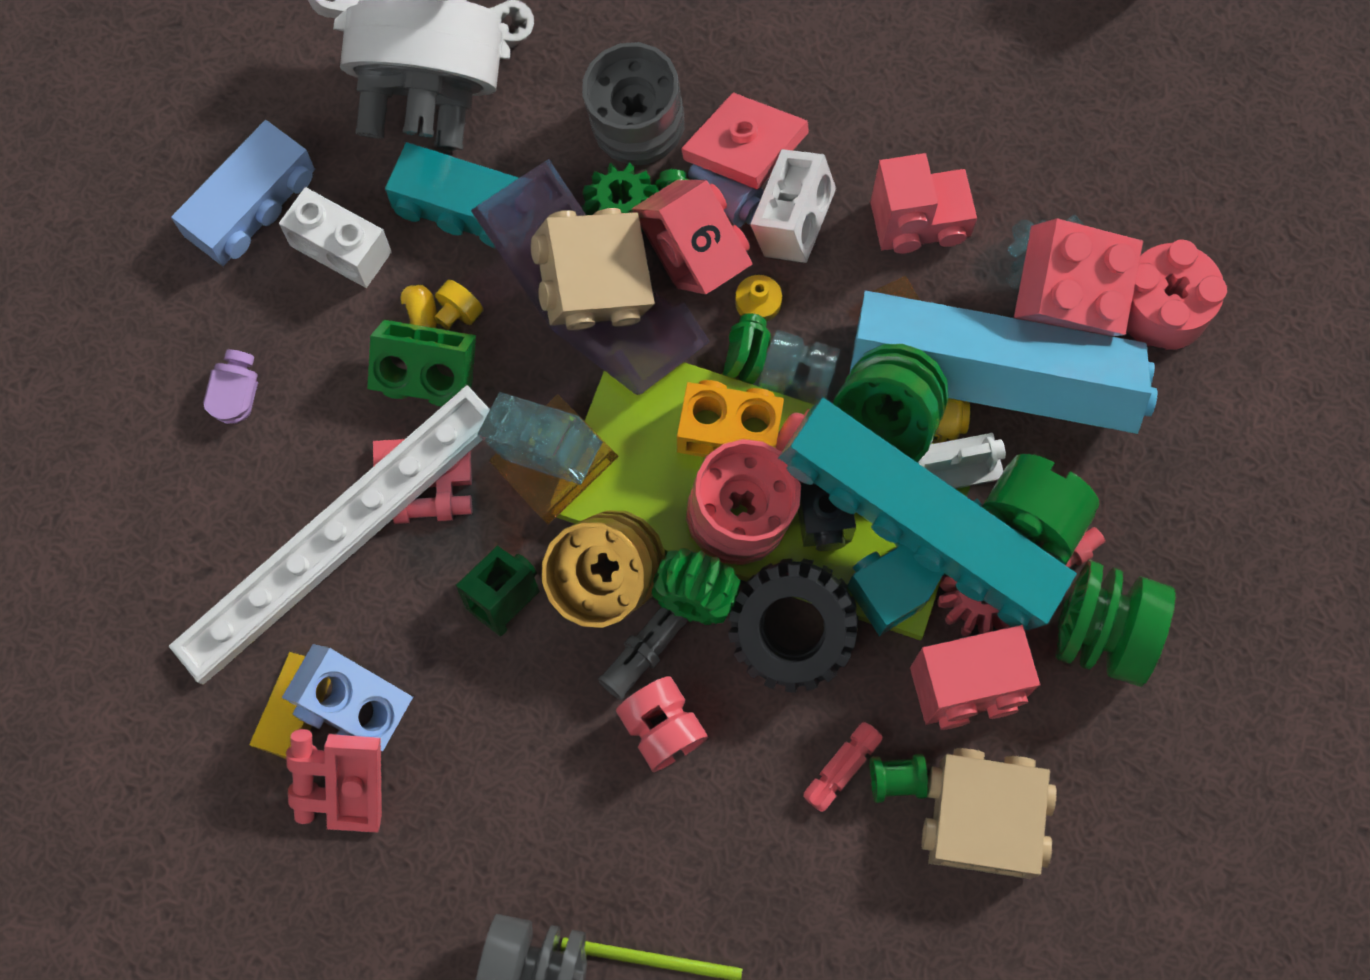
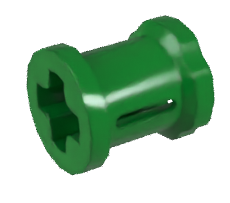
(898, 777)

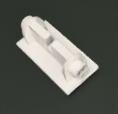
(966, 460)

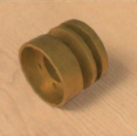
(581, 582)

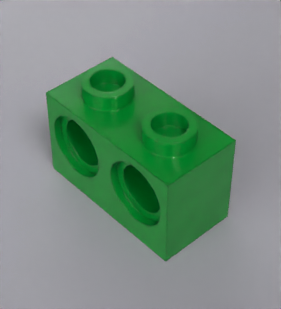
(421, 351)

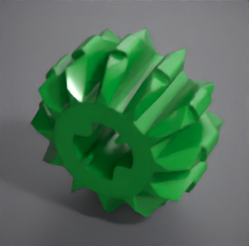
(616, 186)
(695, 586)

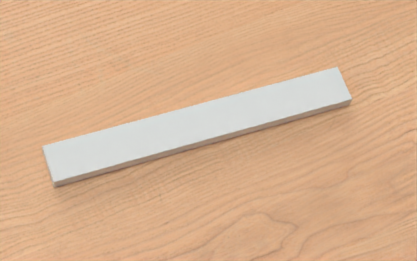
(331, 537)

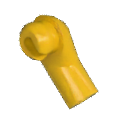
(420, 305)

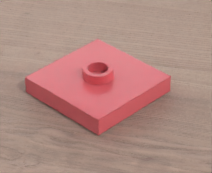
(744, 140)

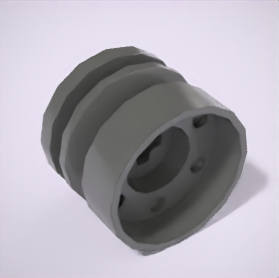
(634, 81)
(511, 956)

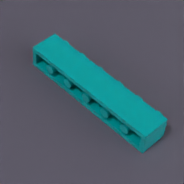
(926, 516)

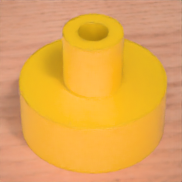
(759, 296)
(457, 304)

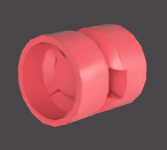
(676, 733)

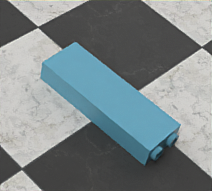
(1018, 361)

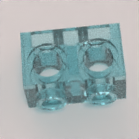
(540, 437)

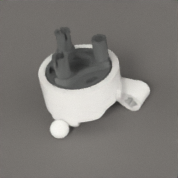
(426, 52)

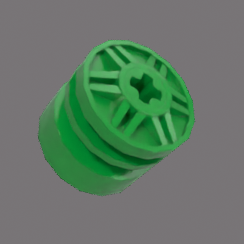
(915, 401)
(1123, 625)

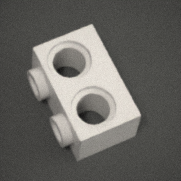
(793, 205)
(335, 237)

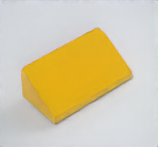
(277, 721)

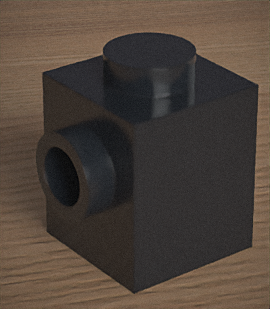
(823, 522)

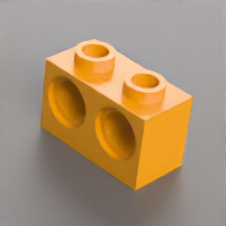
(733, 409)

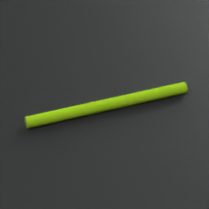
(660, 960)

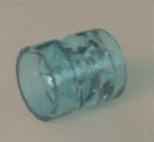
(784, 362)

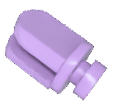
(231, 388)

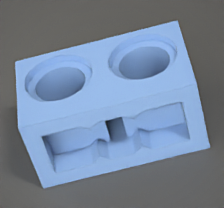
(350, 691)

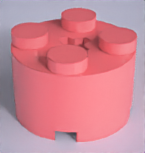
(1174, 295)

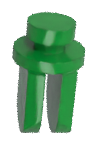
(747, 348)

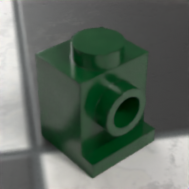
(498, 588)

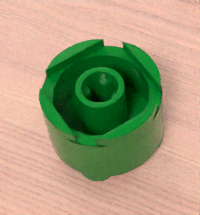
(1043, 505)

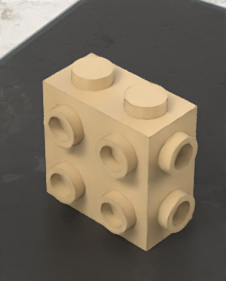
(592, 268)
(989, 814)

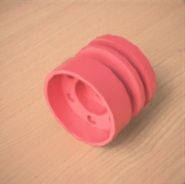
(747, 476)

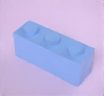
(244, 193)

